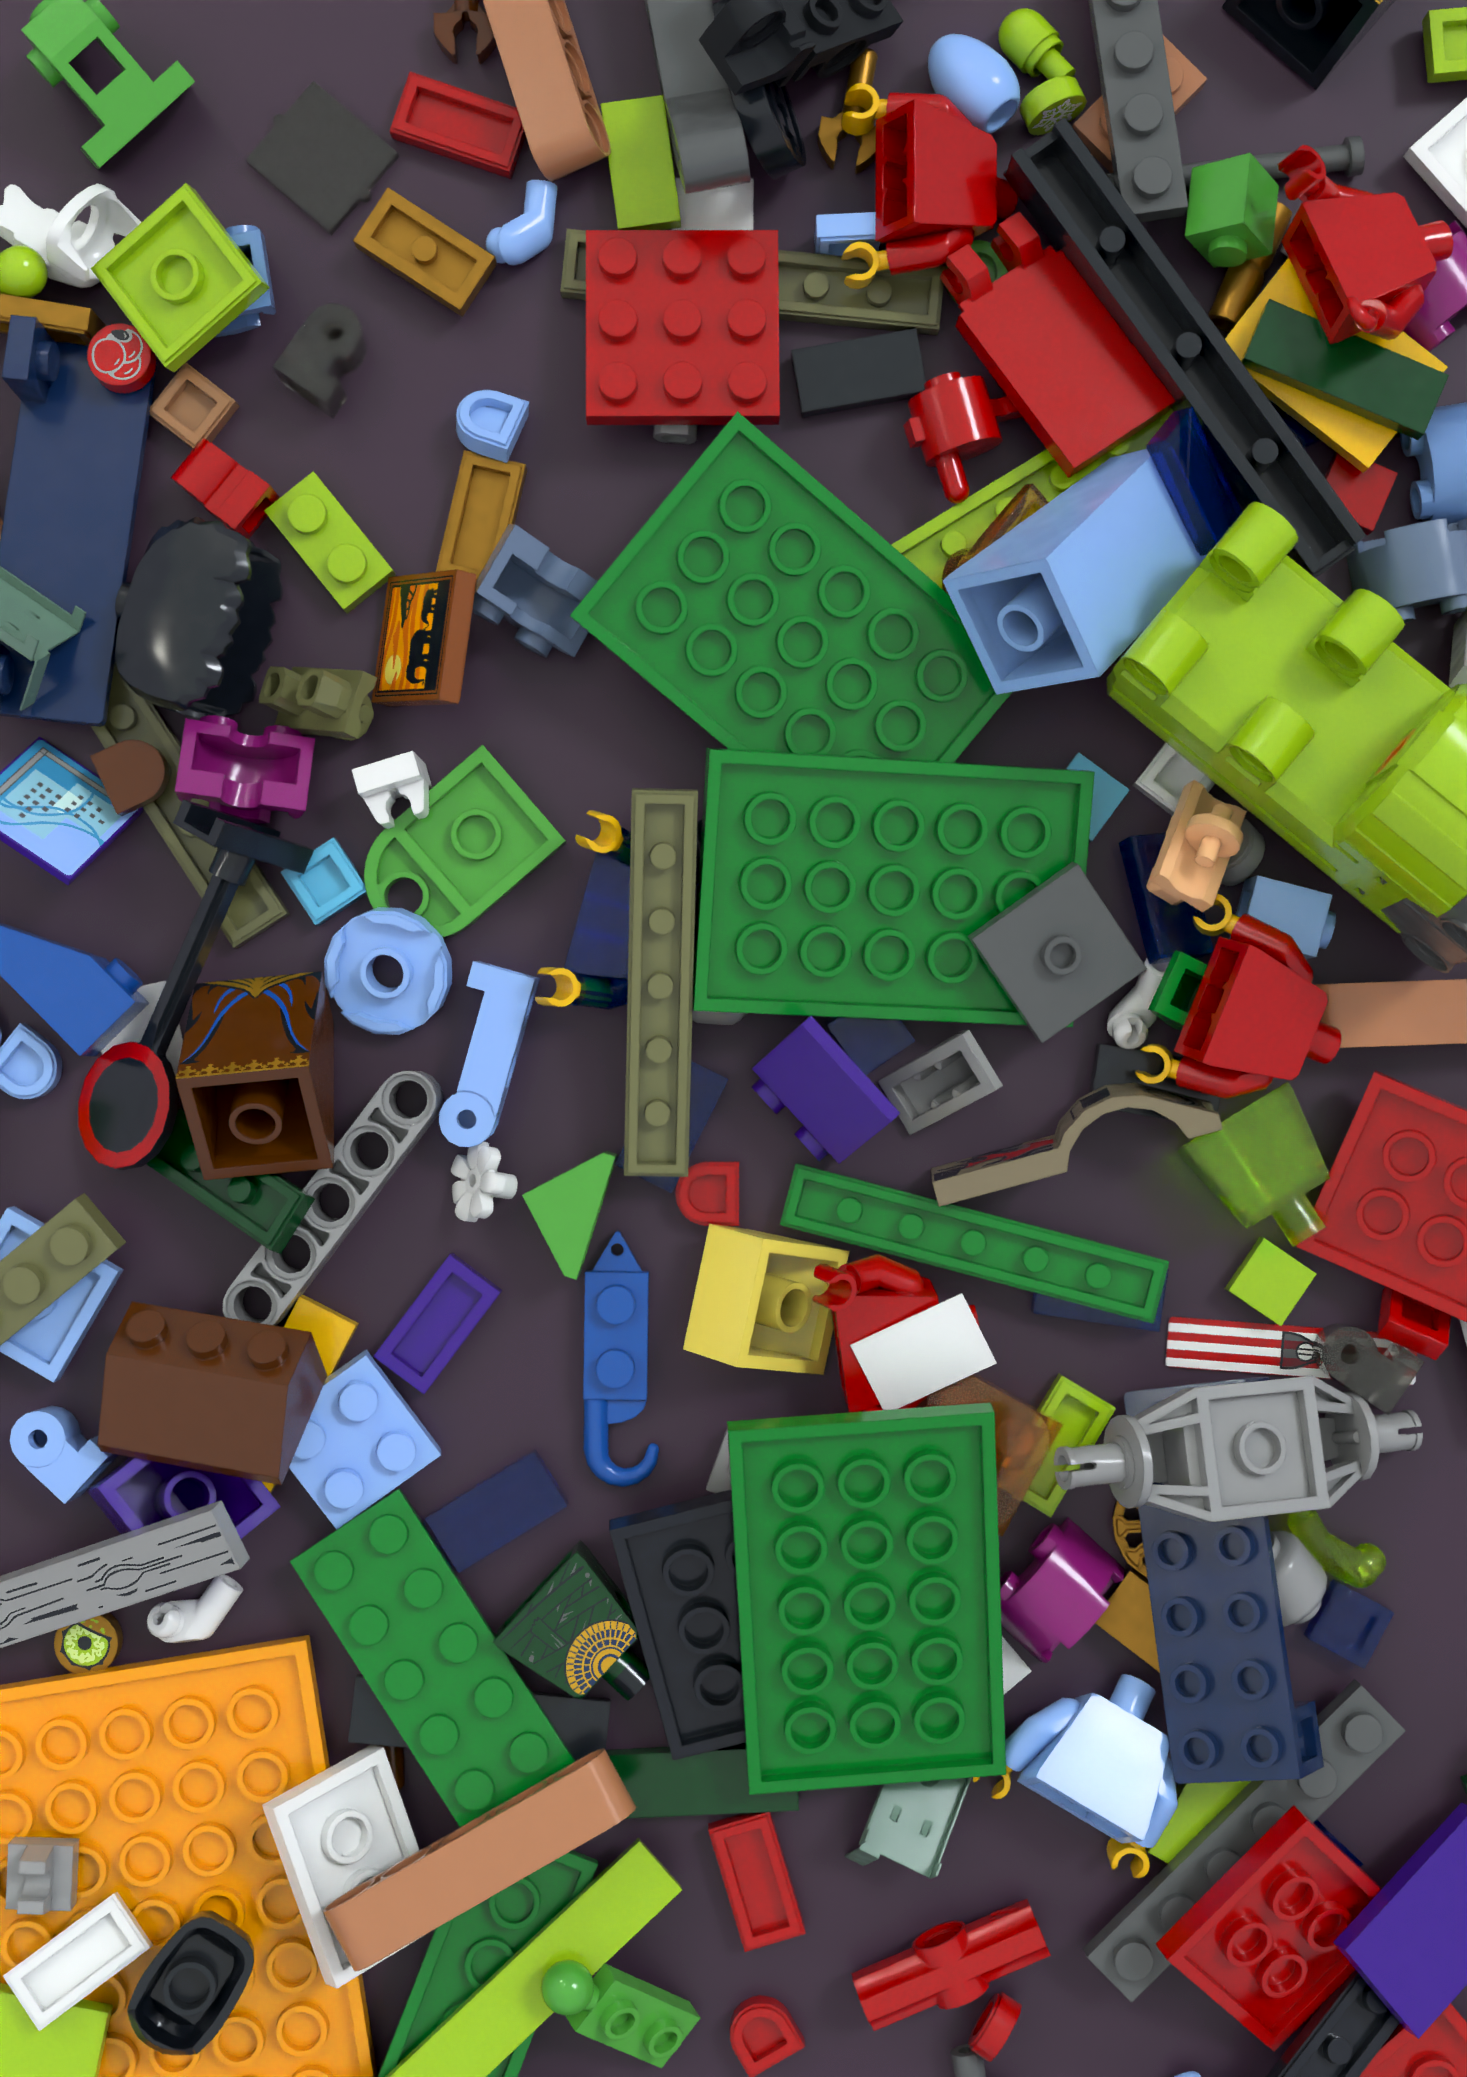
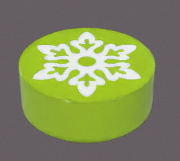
(1052, 102)

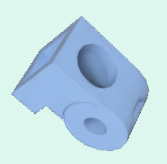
(57, 1453)

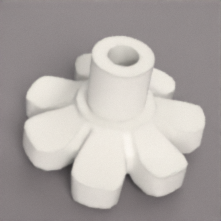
(480, 1182)

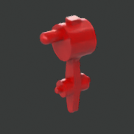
(955, 423)

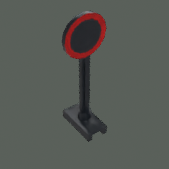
(131, 1089)

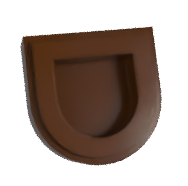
(132, 774)

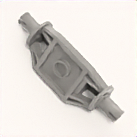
(1241, 1450)

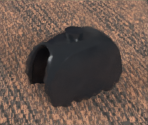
(197, 619)

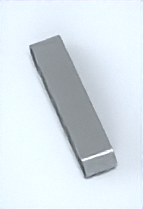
(362, 1185)

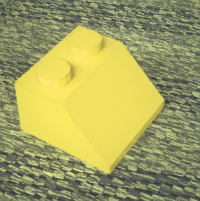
(758, 1304)

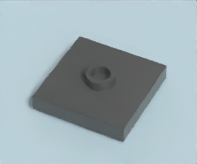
(1057, 952)

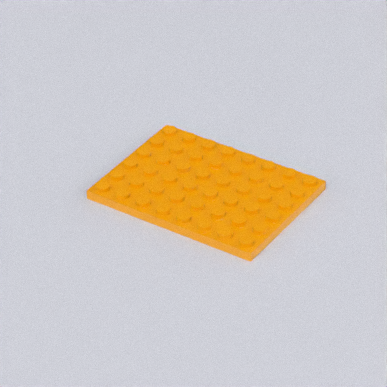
(166, 1792)

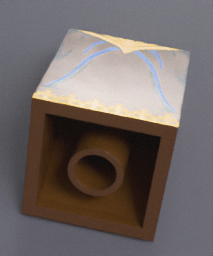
(259, 1075)

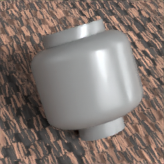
(1299, 1578)

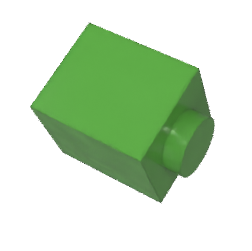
(1231, 211)

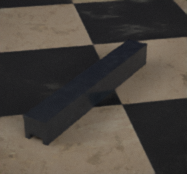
(1180, 342)

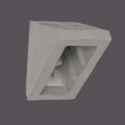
(940, 1081)

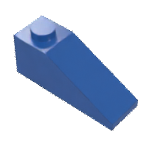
(71, 989)

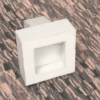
(392, 779)

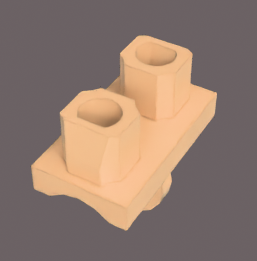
(1196, 848)

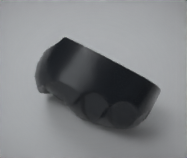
(192, 1985)

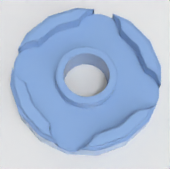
(417, 949)

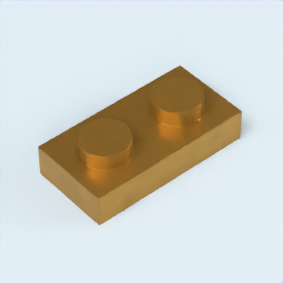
(425, 252)

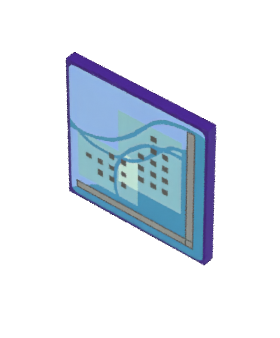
(57, 811)

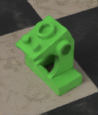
(127, 104)

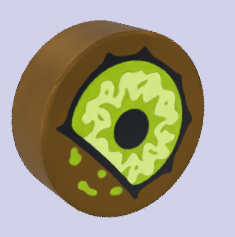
(89, 1644)

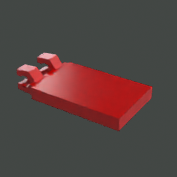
(1053, 347)

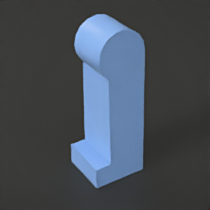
(492, 1054)

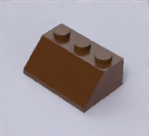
(208, 1392)

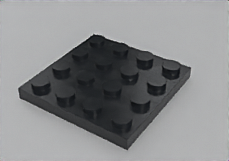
(686, 1615)

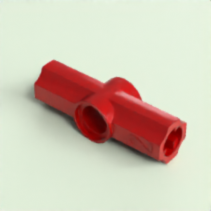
(950, 1965)

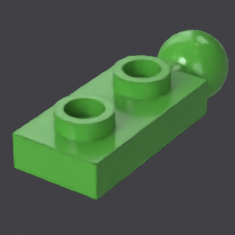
(619, 2010)

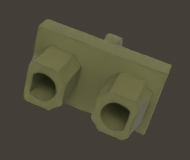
(320, 700)

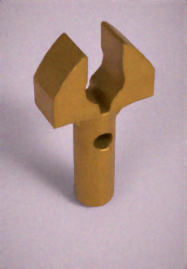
(830, 129)

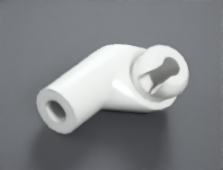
(1130, 1017)
(194, 1618)

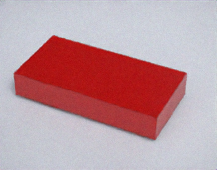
(459, 125)
(756, 1879)

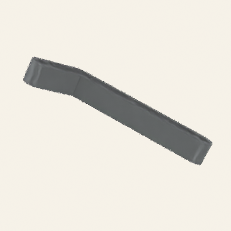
(698, 104)

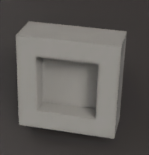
(42, 1874)

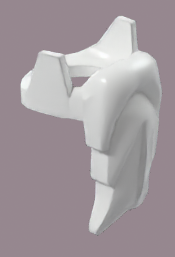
(67, 245)

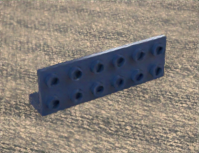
(69, 515)
(1222, 1643)

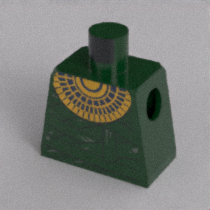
(576, 1629)

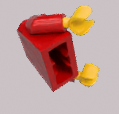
(931, 181)
(1250, 1014)

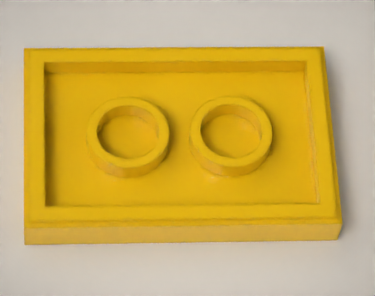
(1345, 432)

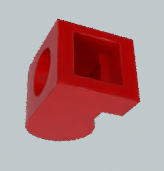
(225, 488)

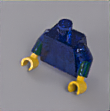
(598, 953)

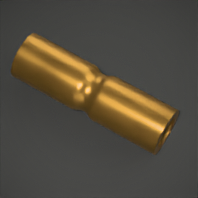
(1244, 281)

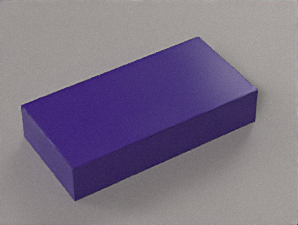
(437, 1323)

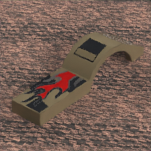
(1051, 1154)

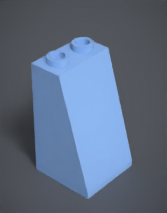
(1075, 578)

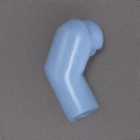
(529, 232)

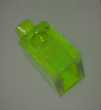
(1263, 1164)

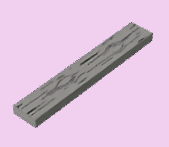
(119, 1572)

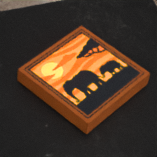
(424, 638)

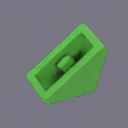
(569, 1209)

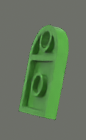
(468, 850)

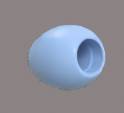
(974, 80)

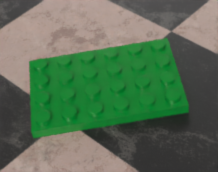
(788, 617)
(865, 875)
(868, 1597)

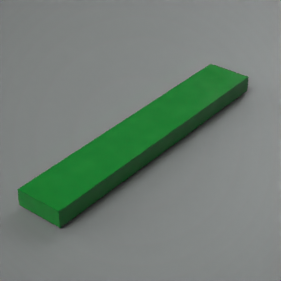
(975, 1243)

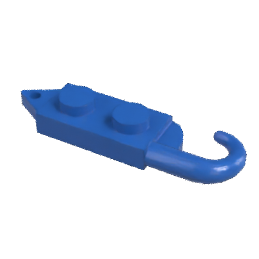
(615, 1359)

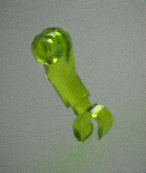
(1350, 1564)

